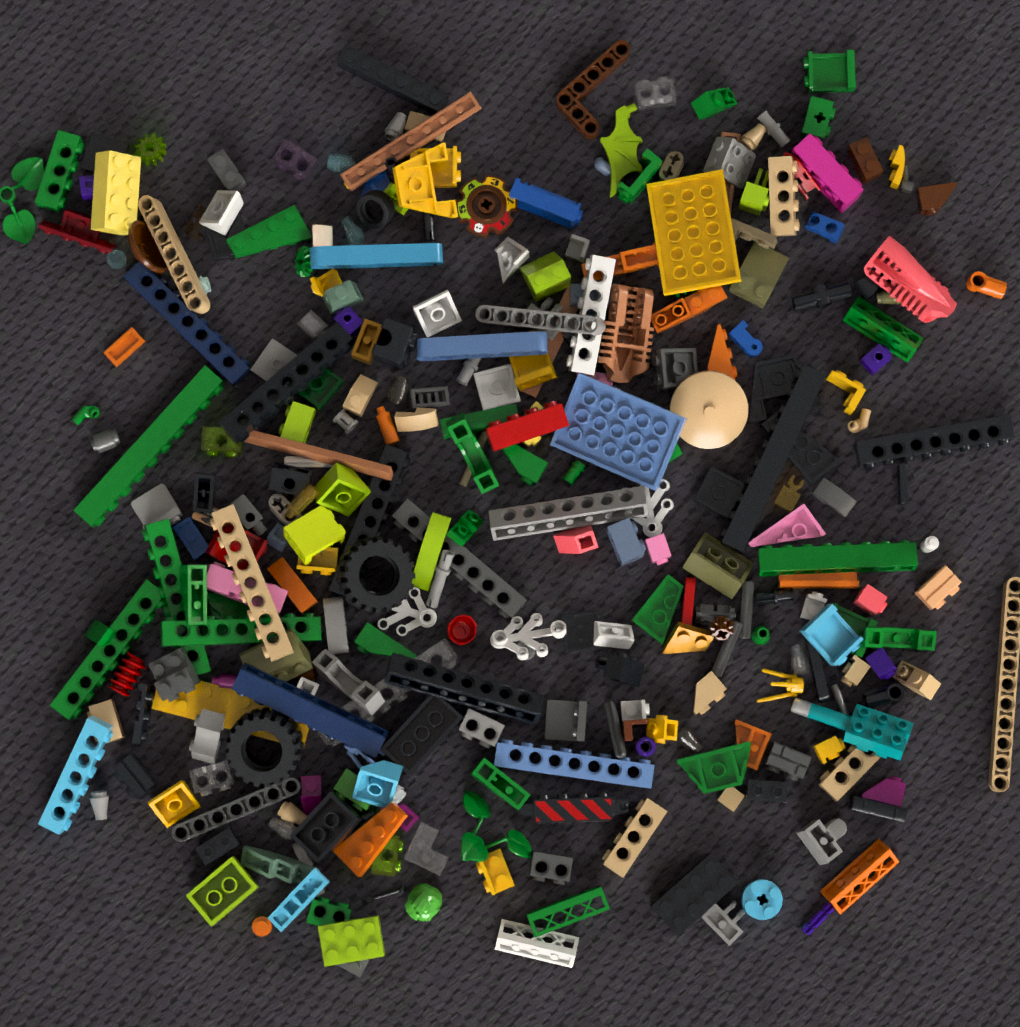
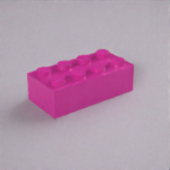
(829, 174)

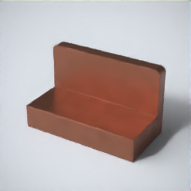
(627, 728)

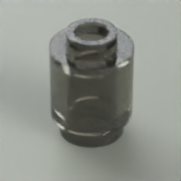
(398, 390)

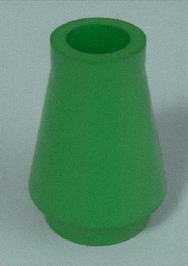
(757, 638)

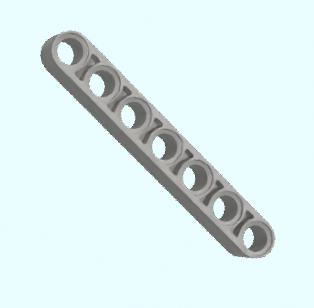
(548, 320)

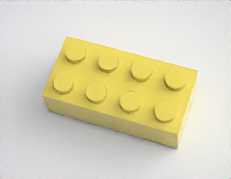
(115, 192)

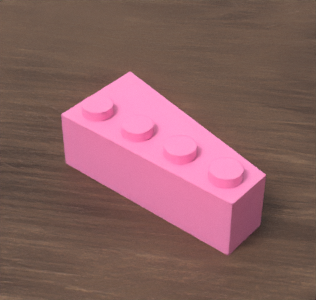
(221, 582)

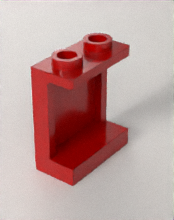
(257, 544)

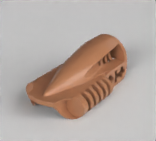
(626, 336)

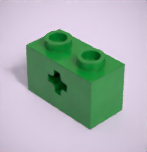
(818, 108)

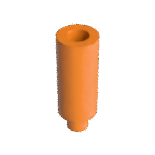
(387, 427)

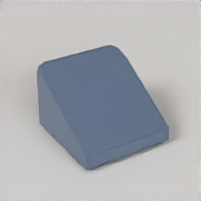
(276, 538)

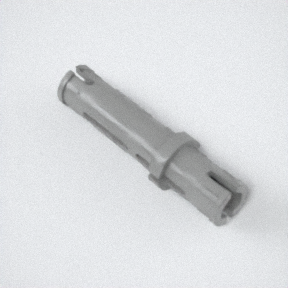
(442, 571)

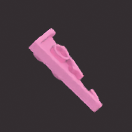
(795, 526)

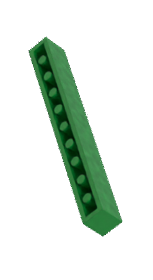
(149, 446)

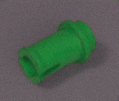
(574, 471)

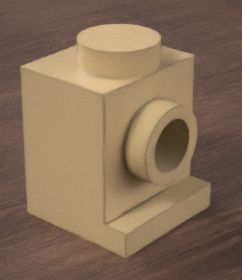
(855, 671)

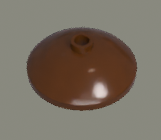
(145, 248)

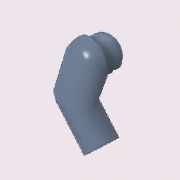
(602, 166)

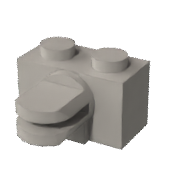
(822, 839)

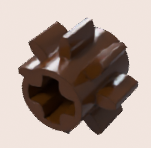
(721, 628)

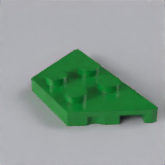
(718, 768)

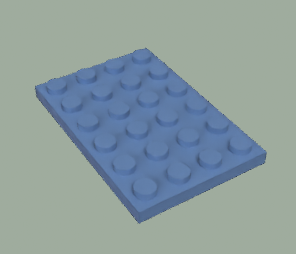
(619, 431)

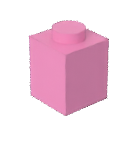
(658, 549)

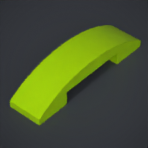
(430, 551)

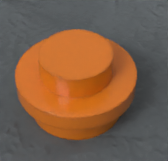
(261, 926)

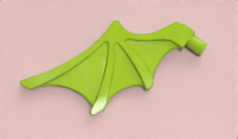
(622, 148)

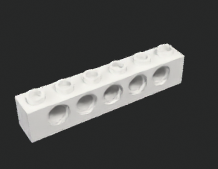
(606, 267)

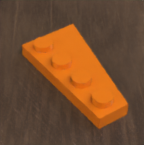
(369, 840)

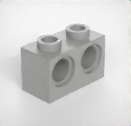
(483, 724)

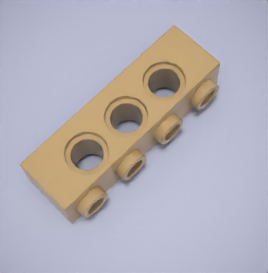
(776, 167)
(836, 789)
(656, 814)

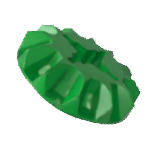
(303, 269)

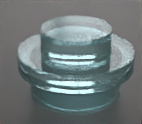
(116, 259)

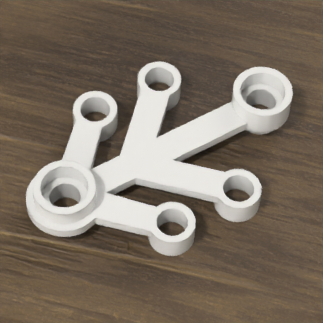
(651, 503)
(405, 610)
(526, 636)

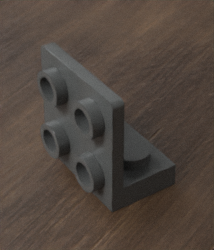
(565, 720)

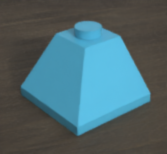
(377, 783)

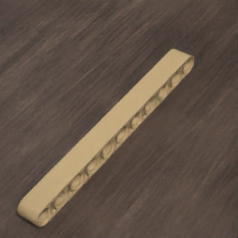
(1001, 693)

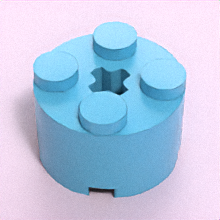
(771, 894)

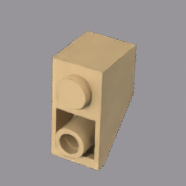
(916, 680)
(706, 691)

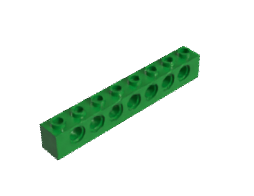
(163, 529)
(169, 636)
(74, 685)

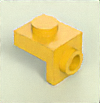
(325, 282)

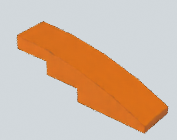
(629, 261)

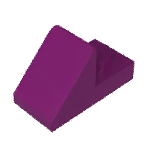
(311, 793)

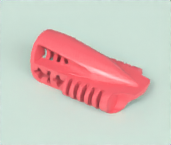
(915, 285)

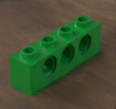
(63, 142)

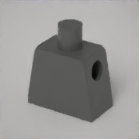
(243, 507)

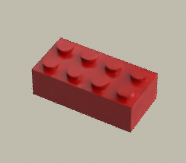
(527, 426)

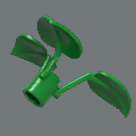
(29, 174)
(473, 846)

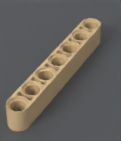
(179, 260)

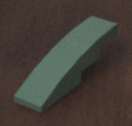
(275, 865)

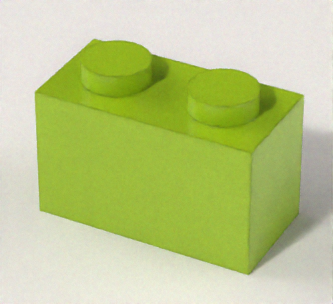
(298, 422)

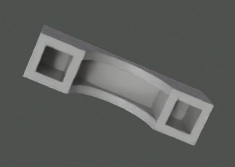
(340, 677)

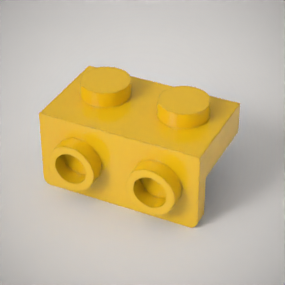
(325, 562)

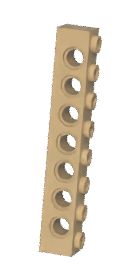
(229, 516)

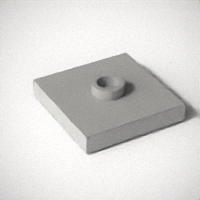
(272, 360)

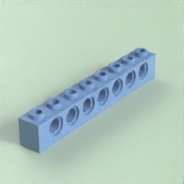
(643, 780)

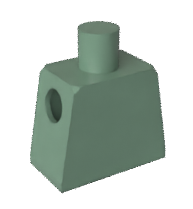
(342, 296)

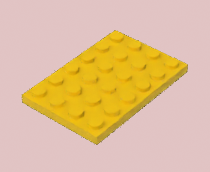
(693, 232)

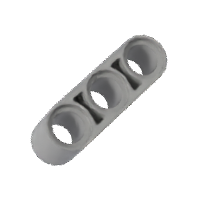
(335, 625)

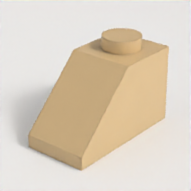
(360, 395)

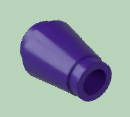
(652, 746)

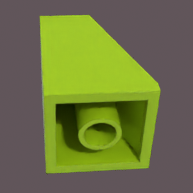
(546, 276)

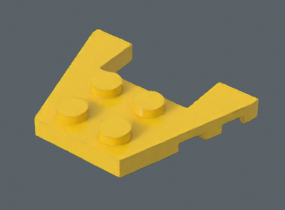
(416, 185)

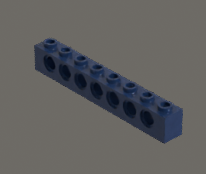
(232, 374)

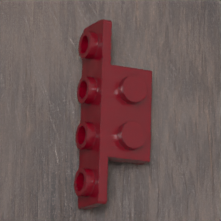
(78, 228)

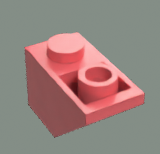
(576, 540)

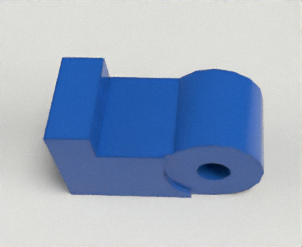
(825, 226)
(749, 345)

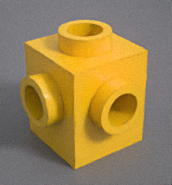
(658, 728)

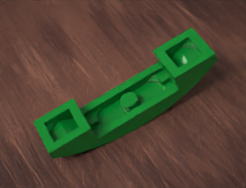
(899, 638)

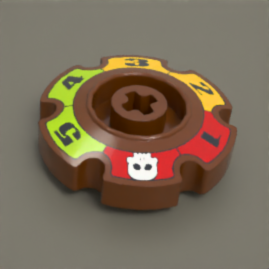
(472, 209)

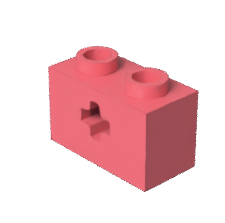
(870, 600)

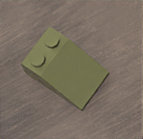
(759, 275)

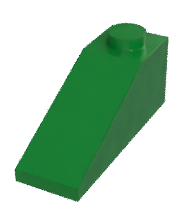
(525, 463)
(194, 593)
(378, 643)
(499, 783)

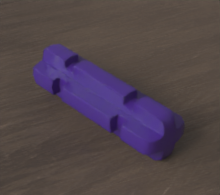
(817, 918)

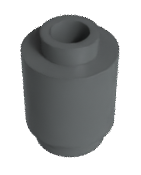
(105, 440)

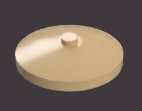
(713, 409)

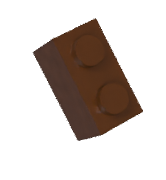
(864, 160)

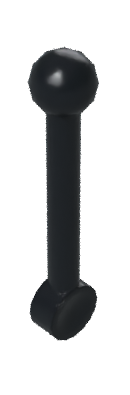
(402, 889)

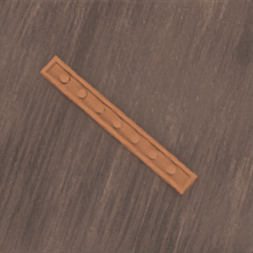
(411, 140)
(319, 454)

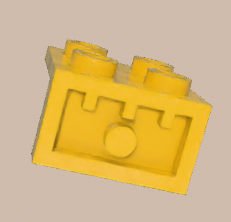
(854, 388)
(495, 872)

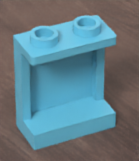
(831, 635)

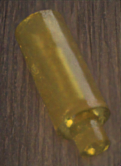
(302, 501)

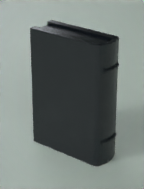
(877, 809)

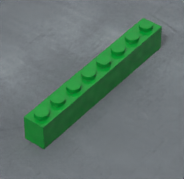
(837, 559)

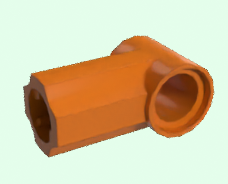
(987, 285)

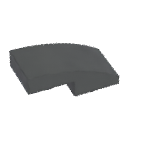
(833, 496)

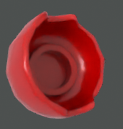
(461, 629)

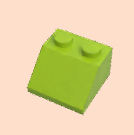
(341, 490)

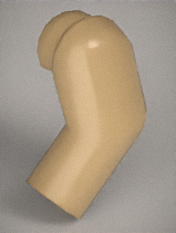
(861, 423)

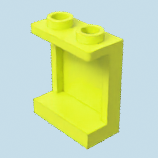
(313, 533)

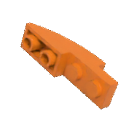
(687, 308)

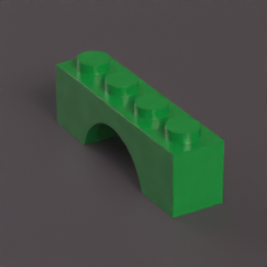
(472, 452)

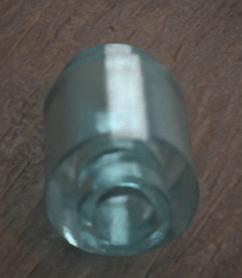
(339, 162)

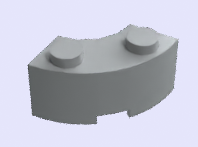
(207, 736)

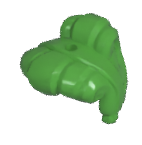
(423, 902)

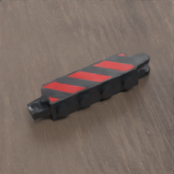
(574, 809)

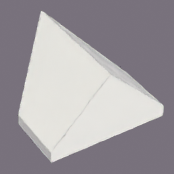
(510, 257)

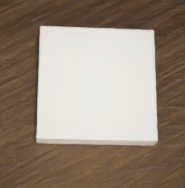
(497, 387)

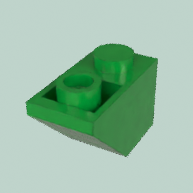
(713, 102)

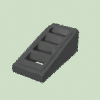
(412, 402)

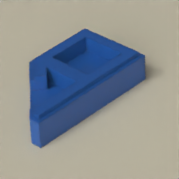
(378, 182)

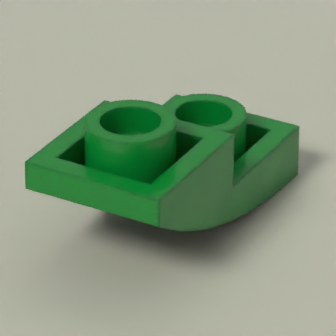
(465, 528)
(98, 632)

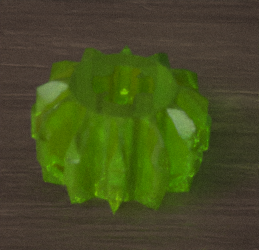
(152, 142)

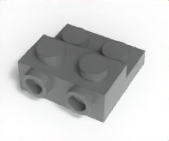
(673, 366)
(174, 674)

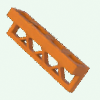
(819, 581)
(858, 873)

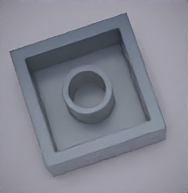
(625, 541)

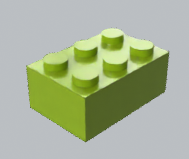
(222, 891)
(351, 940)

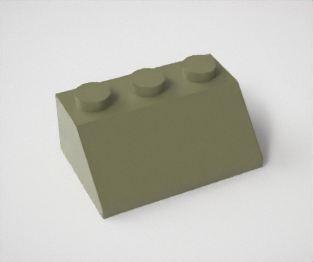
(718, 565)
(285, 667)

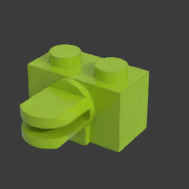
(755, 196)

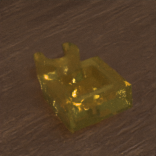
(788, 496)

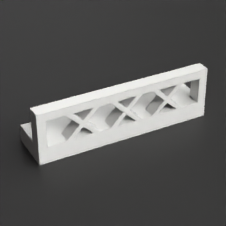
(536, 947)

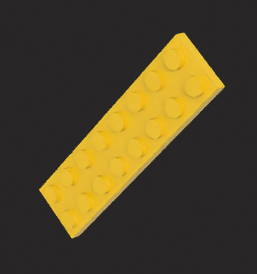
(218, 700)

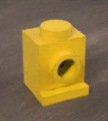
(829, 749)

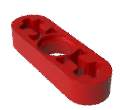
(688, 600)

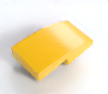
(898, 161)

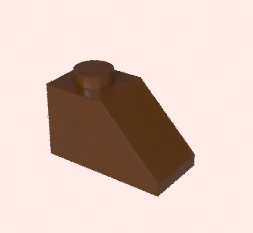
(932, 198)

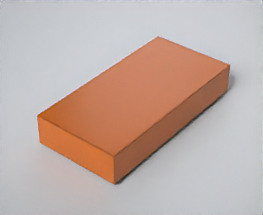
(124, 346)

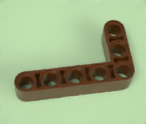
(588, 85)

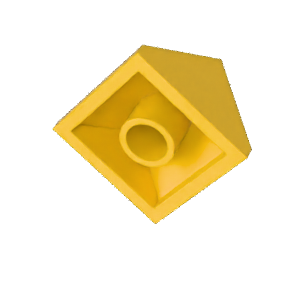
(174, 803)

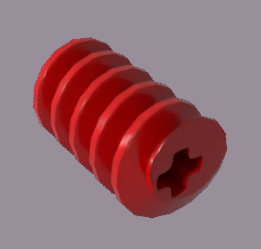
(127, 674)

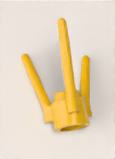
(792, 684)

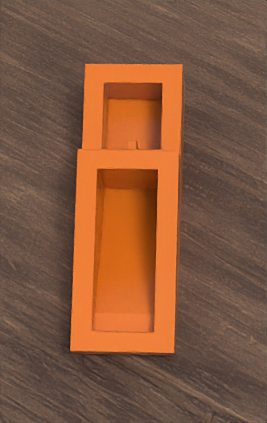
(291, 582)

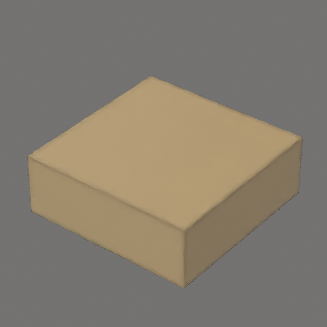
(731, 798)

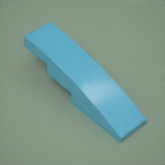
(298, 899)

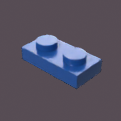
(191, 538)

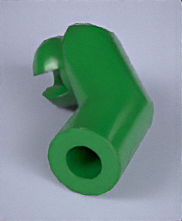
(86, 412)

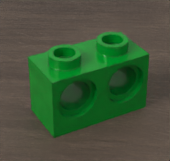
(330, 909)

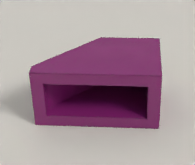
(886, 791)

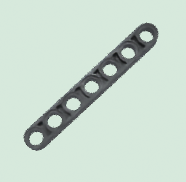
(227, 812)

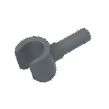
(906, 185)

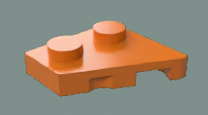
(759, 742)

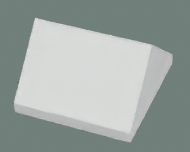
(222, 211)
(437, 313)

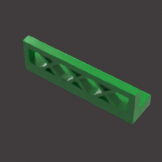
(882, 331)
(480, 419)
(564, 904)

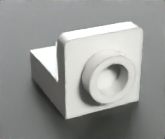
(812, 605)
(634, 710)

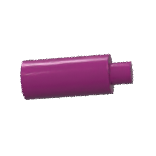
(224, 680)

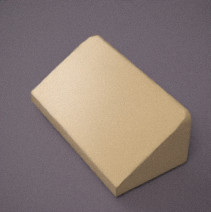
(322, 235)

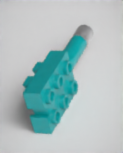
(865, 728)

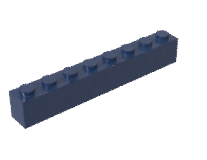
(310, 710)

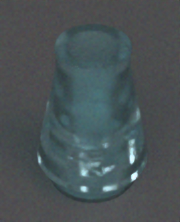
(353, 232)

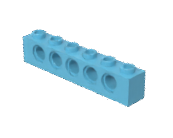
(51, 818)

